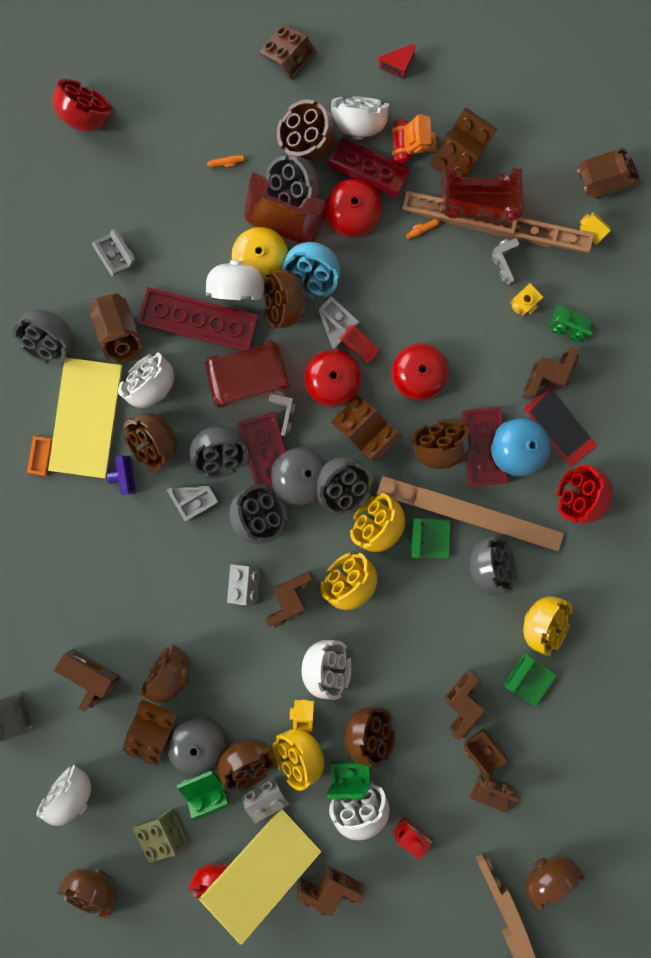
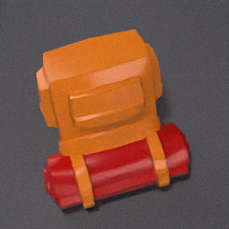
(412, 138)

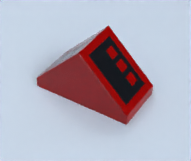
(397, 61)

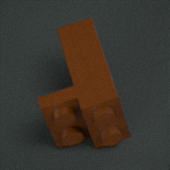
(88, 675)

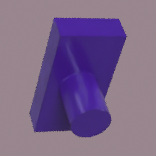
(123, 475)

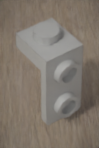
(505, 247)
(280, 399)

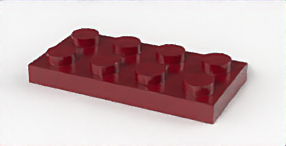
(369, 167)
(264, 446)
(479, 462)

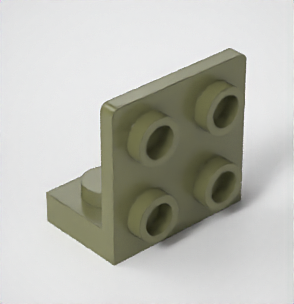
(161, 837)

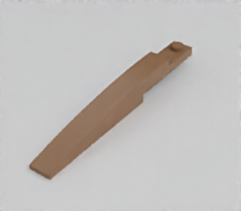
(522, 229)
(470, 513)
(515, 932)

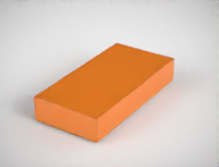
(40, 456)

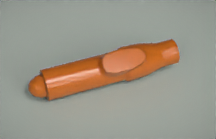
(227, 161)
(421, 228)

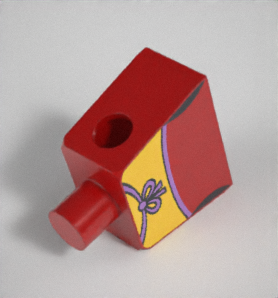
(414, 839)

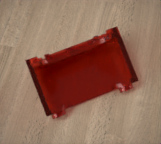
(482, 196)
(284, 218)
(246, 373)

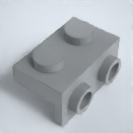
(114, 252)
(243, 584)
(264, 800)

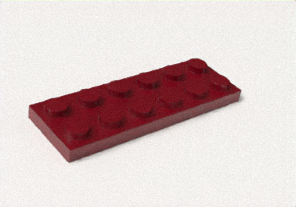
(197, 319)

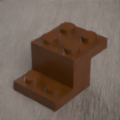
(464, 143)
(550, 373)
(366, 429)
(289, 600)
(468, 708)
(149, 732)
(330, 891)

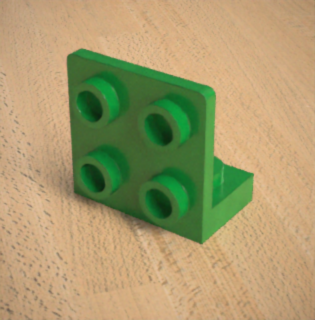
(571, 324)
(430, 538)
(529, 680)
(204, 795)

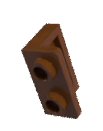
(484, 752)

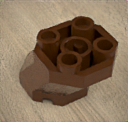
(608, 173)
(115, 328)

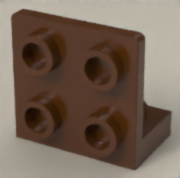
(289, 50)
(493, 793)

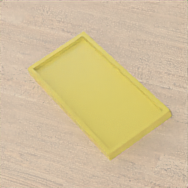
(85, 418)
(260, 876)

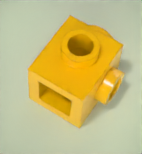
(594, 224)
(526, 300)
(302, 715)

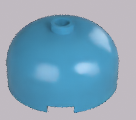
(521, 447)

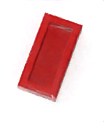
(359, 344)

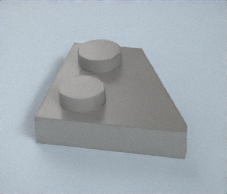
(335, 320)
(192, 500)

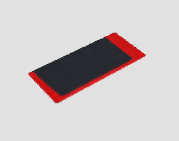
(561, 427)

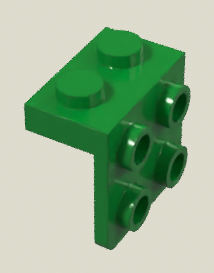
(349, 781)

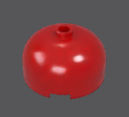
(78, 108)
(351, 219)
(413, 383)
(336, 391)
(593, 499)
(205, 877)

